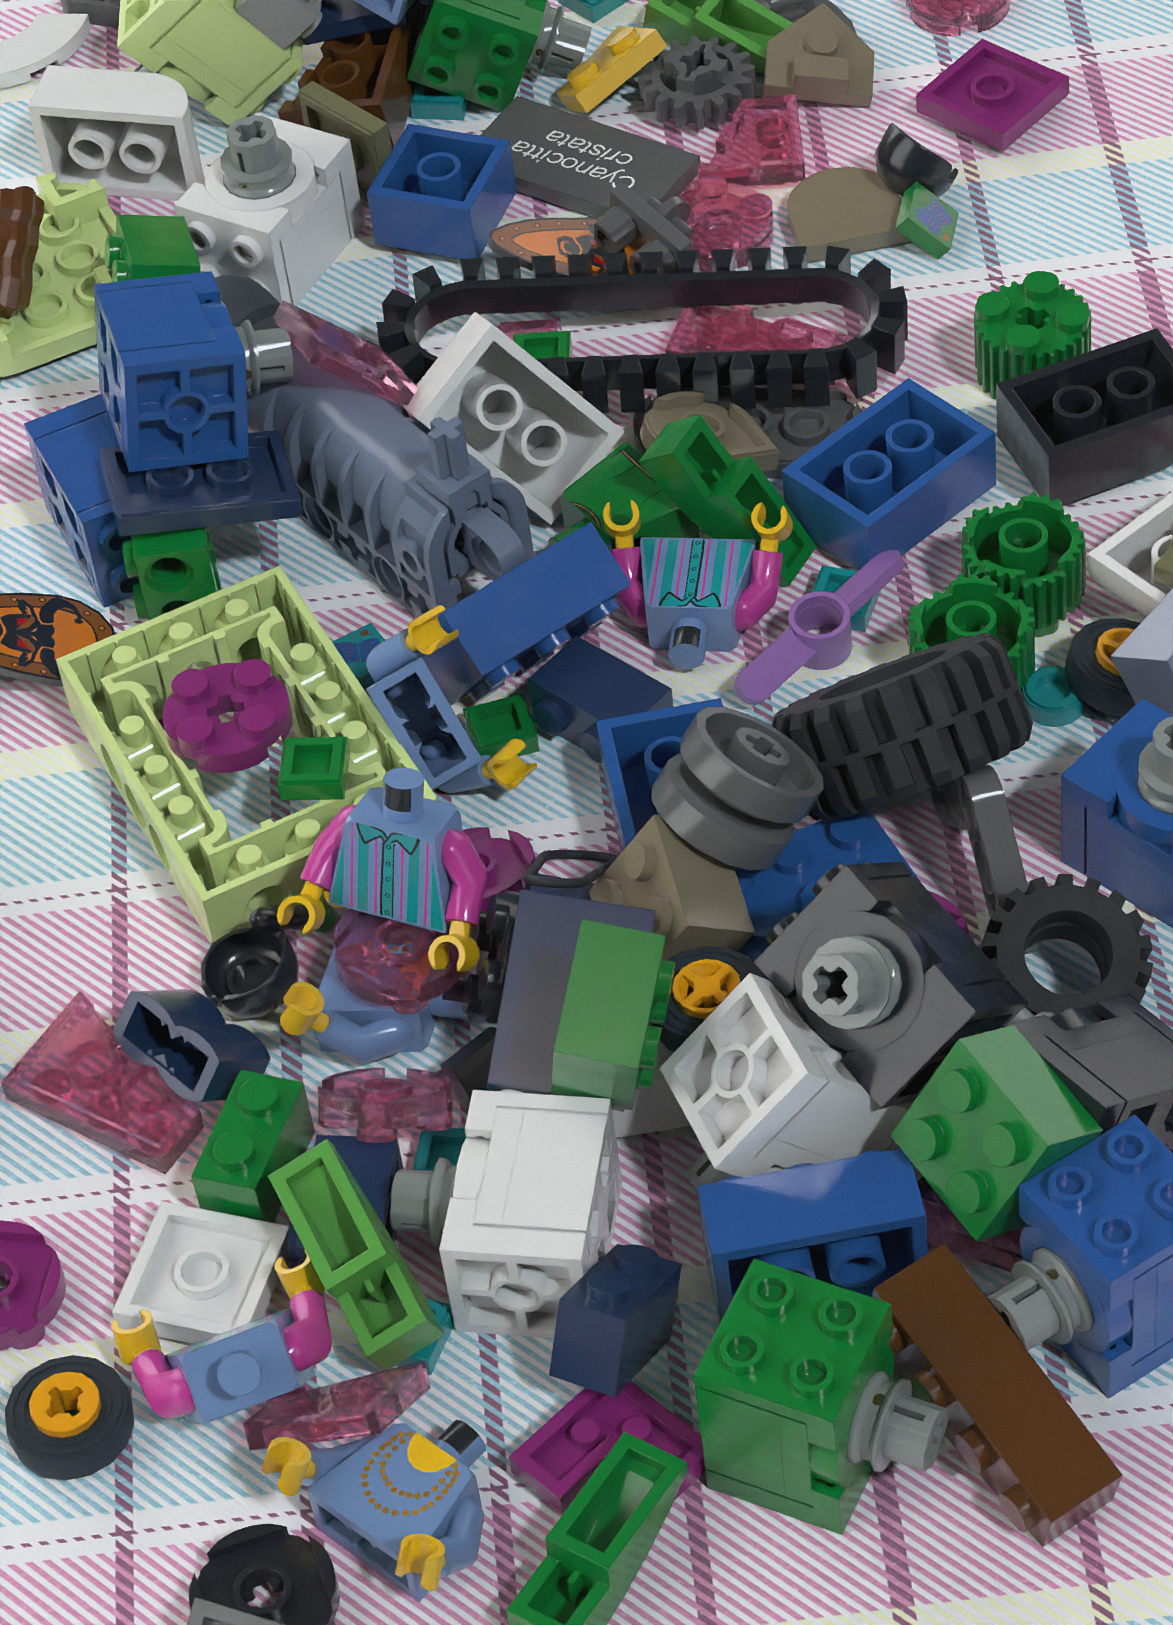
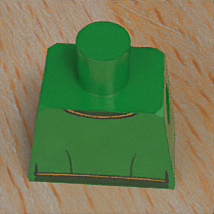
(619, 481)

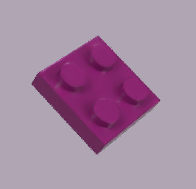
(992, 94)

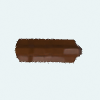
(19, 240)

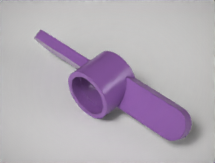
(811, 611)

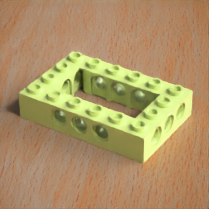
(121, 693)

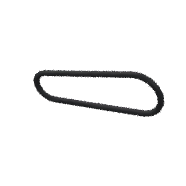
(531, 878)

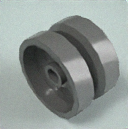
(736, 788)

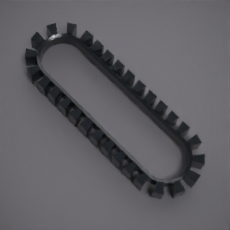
(869, 295)

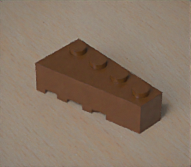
(368, 72)
(997, 1399)

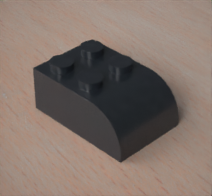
(1091, 418)

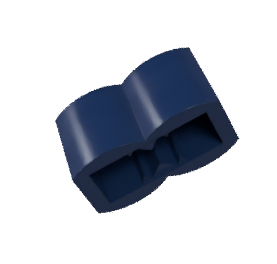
(188, 1042)

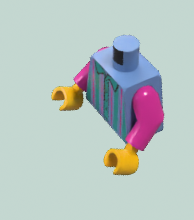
(698, 590)
(398, 862)
(237, 1365)

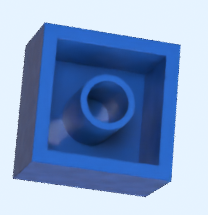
(442, 192)

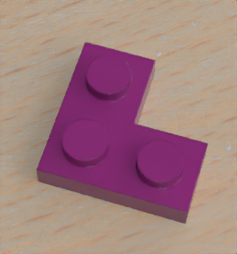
(581, 1434)

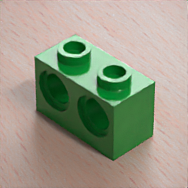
(171, 569)

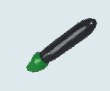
(266, 919)

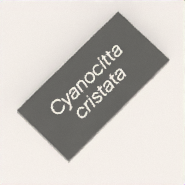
(582, 160)

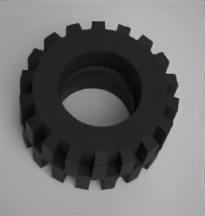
(1076, 916)

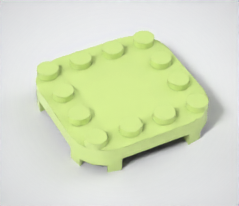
(64, 277)

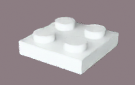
(201, 1273)

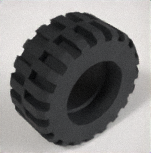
(909, 724)

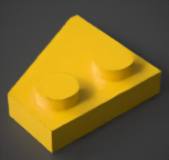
(610, 66)

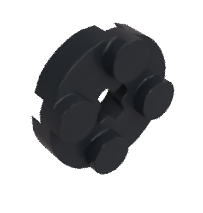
(493, 936)
(271, 1557)

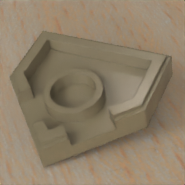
(820, 61)

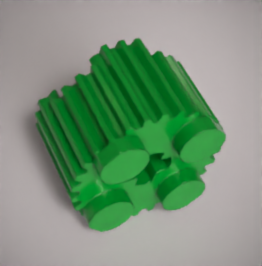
(1028, 328)
(1029, 553)
(974, 608)

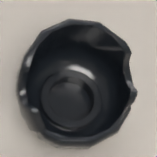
(904, 161)
(249, 972)

